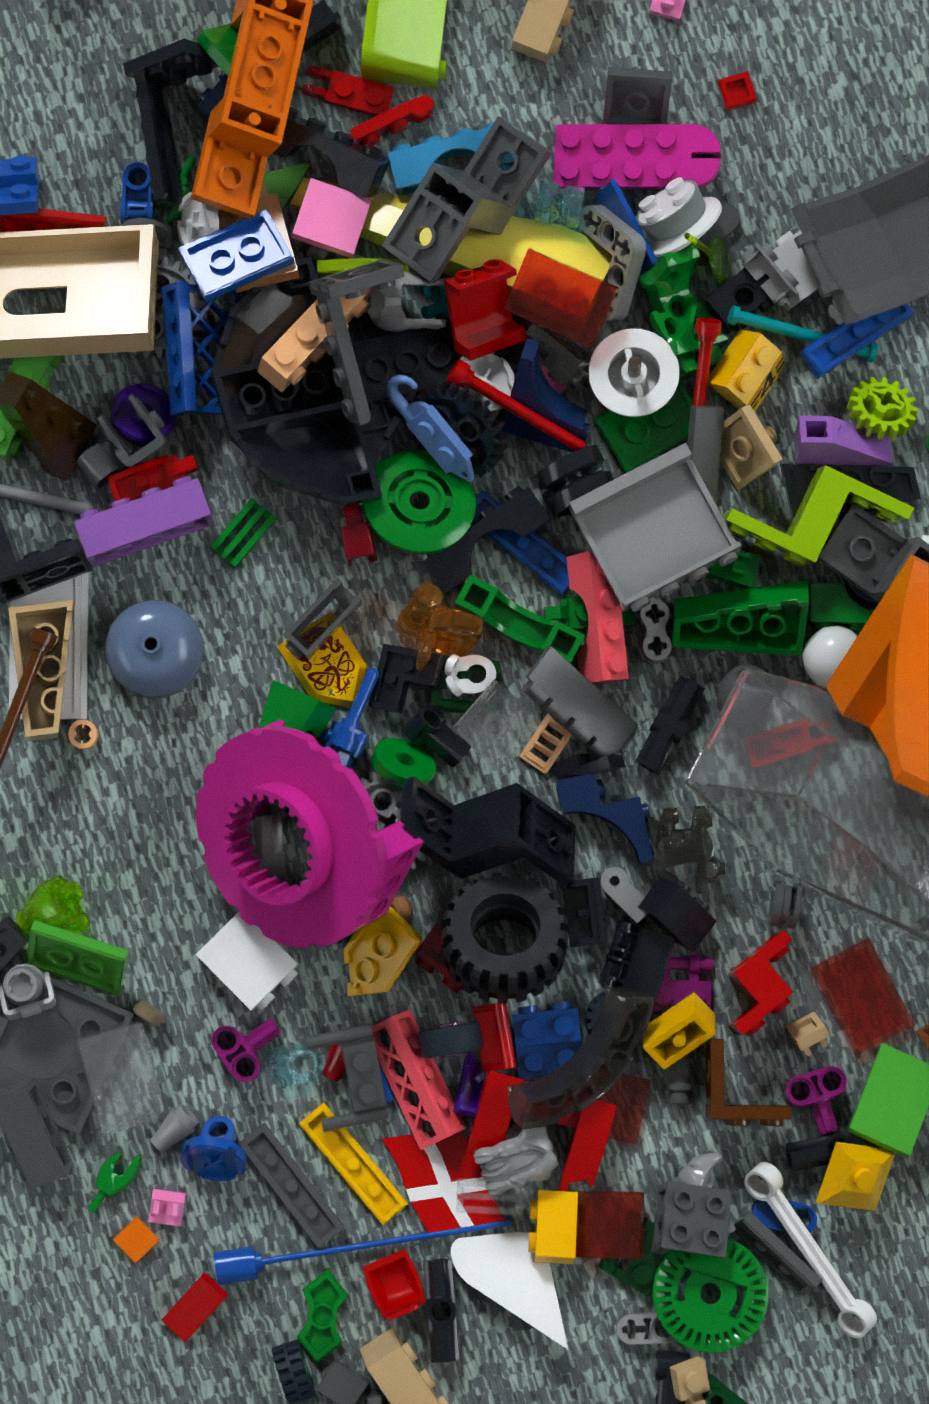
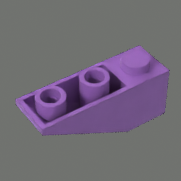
(838, 442)

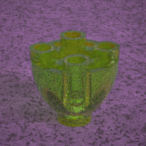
(55, 904)

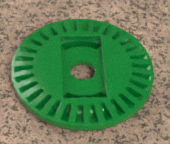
(432, 528)
(706, 1325)

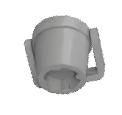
(25, 987)

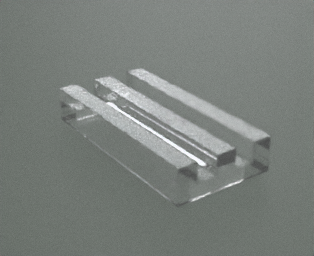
(518, 1198)

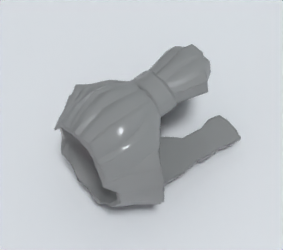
(387, 307)

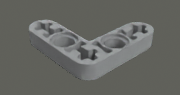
(624, 257)

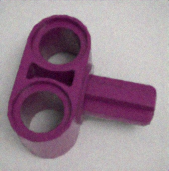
(245, 1046)
(818, 1096)

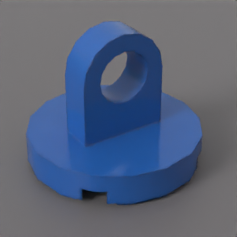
(215, 1156)

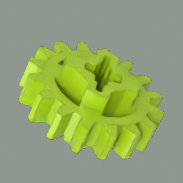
(882, 408)

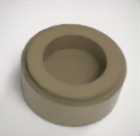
(149, 1013)

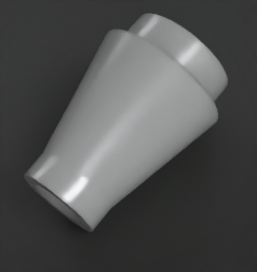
(175, 1127)

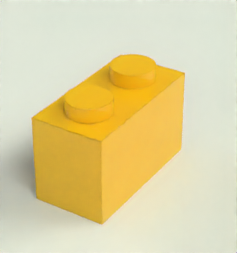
(679, 1030)
(555, 1227)

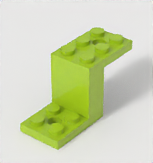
(817, 516)

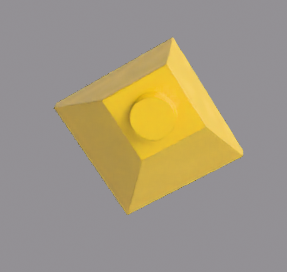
(855, 1176)

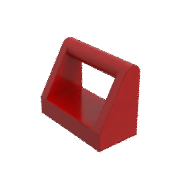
(496, 1037)

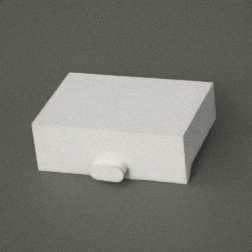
(795, 261)

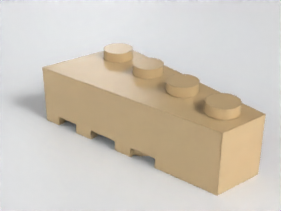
(540, 28)
(44, 703)

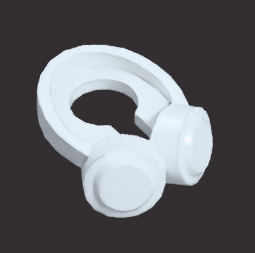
(457, 664)

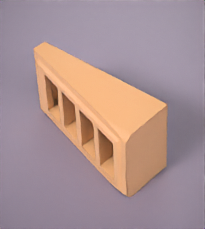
(533, 760)

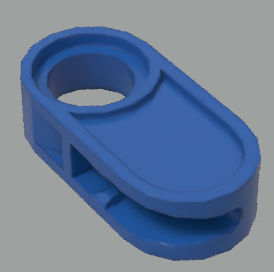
(766, 1215)

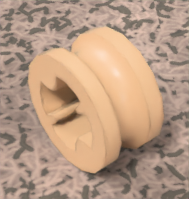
(93, 734)

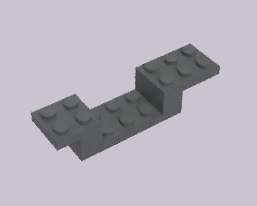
(868, 551)

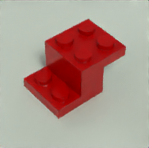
(761, 984)

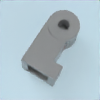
(617, 887)

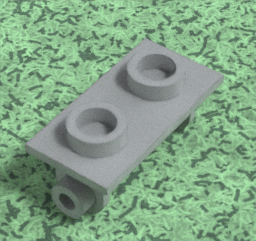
(763, 263)

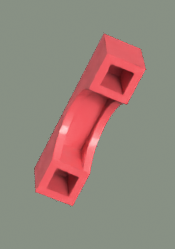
(604, 651)

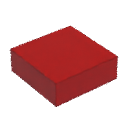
(737, 91)

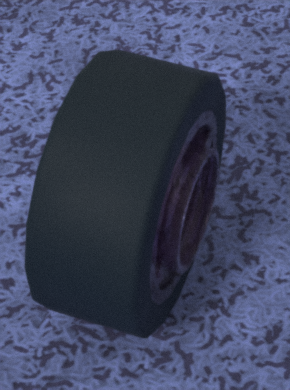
(450, 1039)

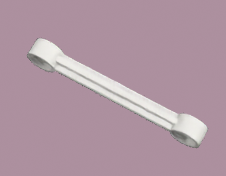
(811, 1251)

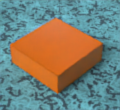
(136, 1239)

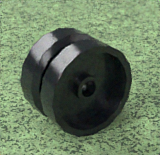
(572, 478)

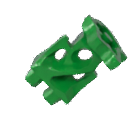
(668, 284)

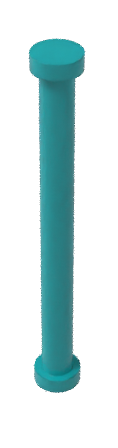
(737, 316)

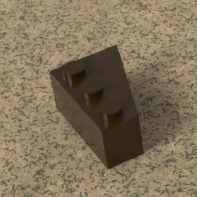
(46, 424)

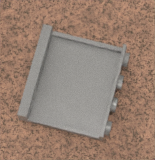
(654, 529)

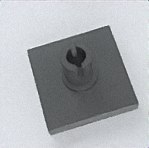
(637, 96)

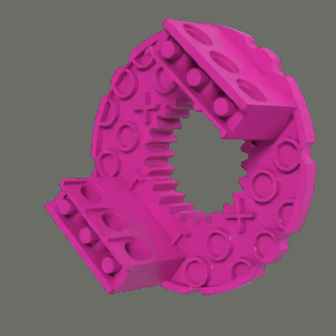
(352, 863)

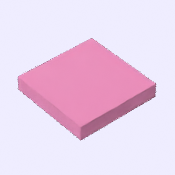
(331, 218)

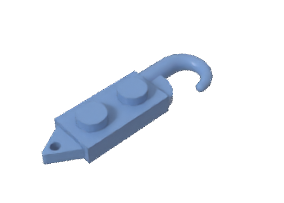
(432, 431)

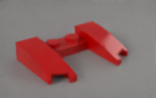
(587, 1140)

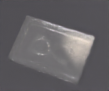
(121, 1078)

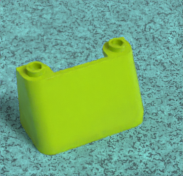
(404, 42)

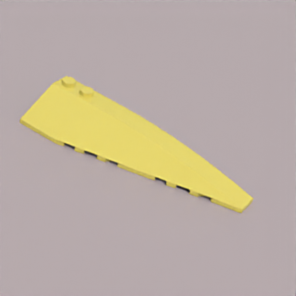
(480, 246)

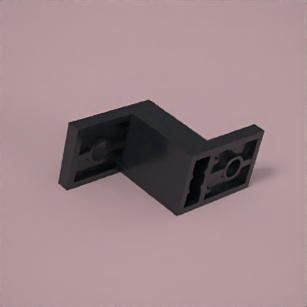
(37, 568)
(489, 830)

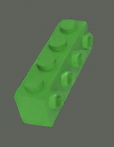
(39, 371)

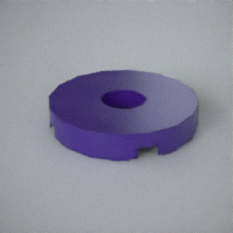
(129, 425)

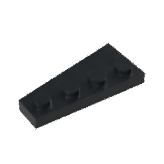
(893, 481)

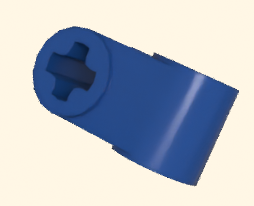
(136, 200)

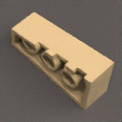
(396, 1372)

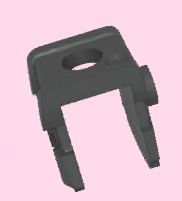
(154, 423)

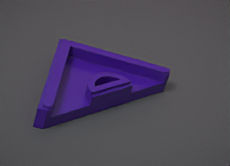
(469, 1088)

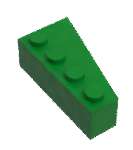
(744, 620)

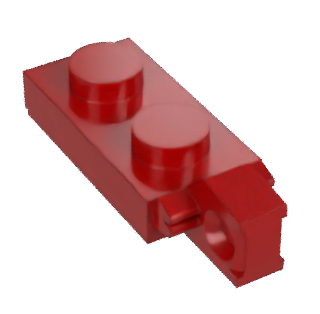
(151, 474)

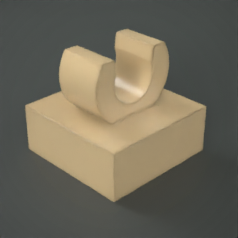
(808, 1032)

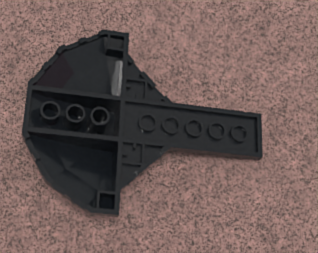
(302, 432)

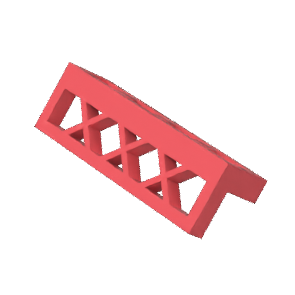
(420, 1076)

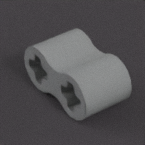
(655, 631)

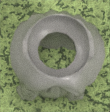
(519, 1159)

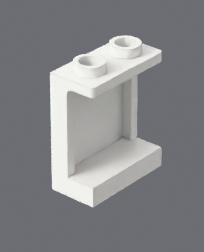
(248, 962)

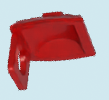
(394, 1285)

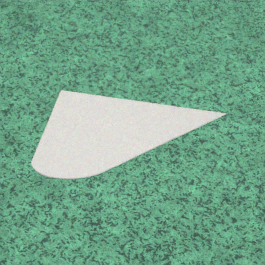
(509, 1276)

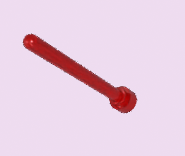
(707, 332)
(463, 376)

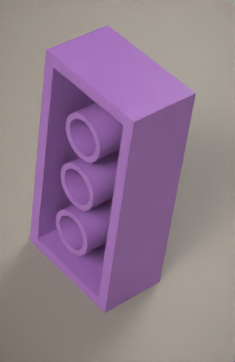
(144, 521)

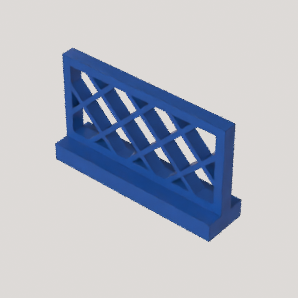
(181, 343)

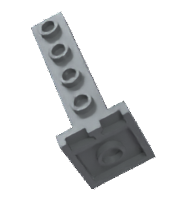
(338, 341)

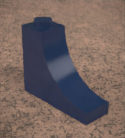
(537, 394)

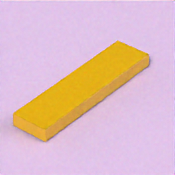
(354, 1166)

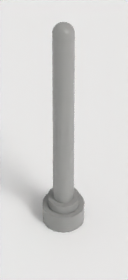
(44, 499)

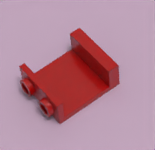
(477, 310)

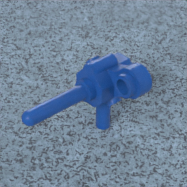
(345, 735)

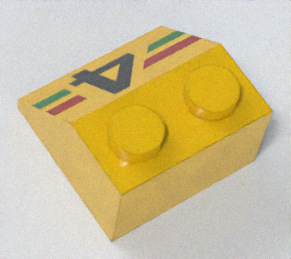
(747, 370)

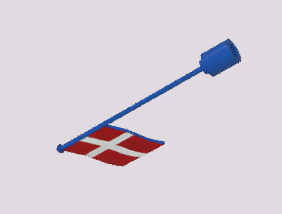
(431, 1187)

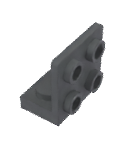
(691, 1219)

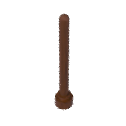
(40, 643)

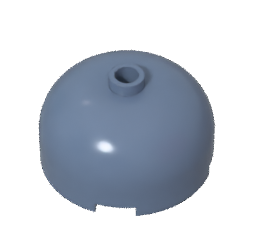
(168, 666)

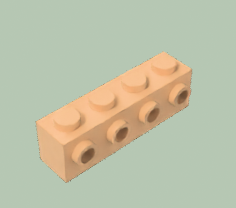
(303, 344)

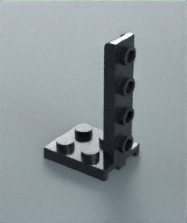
(153, 73)

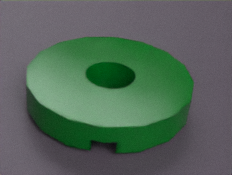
(402, 760)

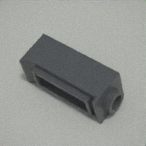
(336, 591)

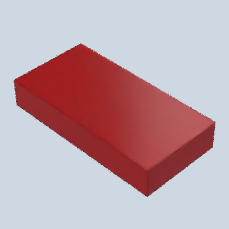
(194, 1307)

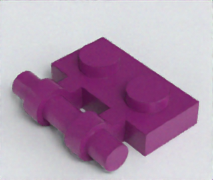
(674, 991)

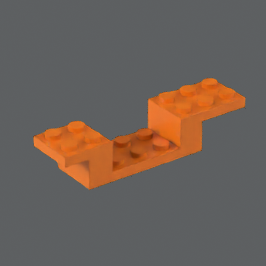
(255, 104)

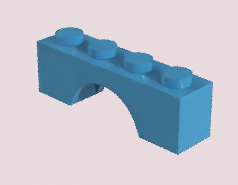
(410, 163)

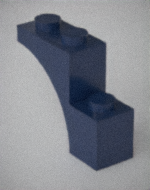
(629, 816)

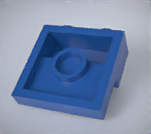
(19, 185)
(545, 1038)

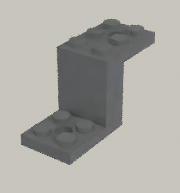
(458, 200)

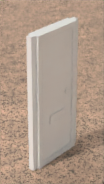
(76, 677)

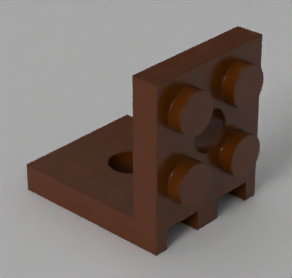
(735, 1114)

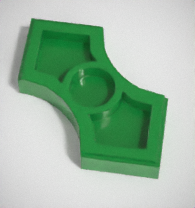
(320, 1332)

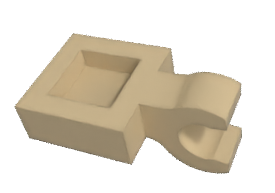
(690, 1380)

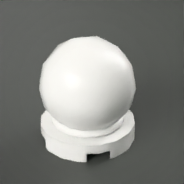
(825, 652)

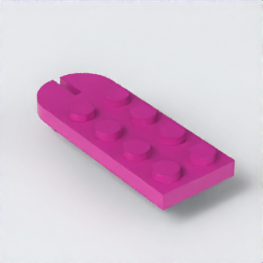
(634, 155)

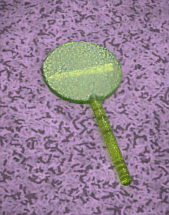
(718, 257)

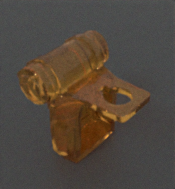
(437, 625)

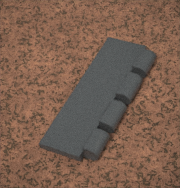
(572, 695)

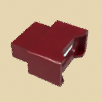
(357, 536)

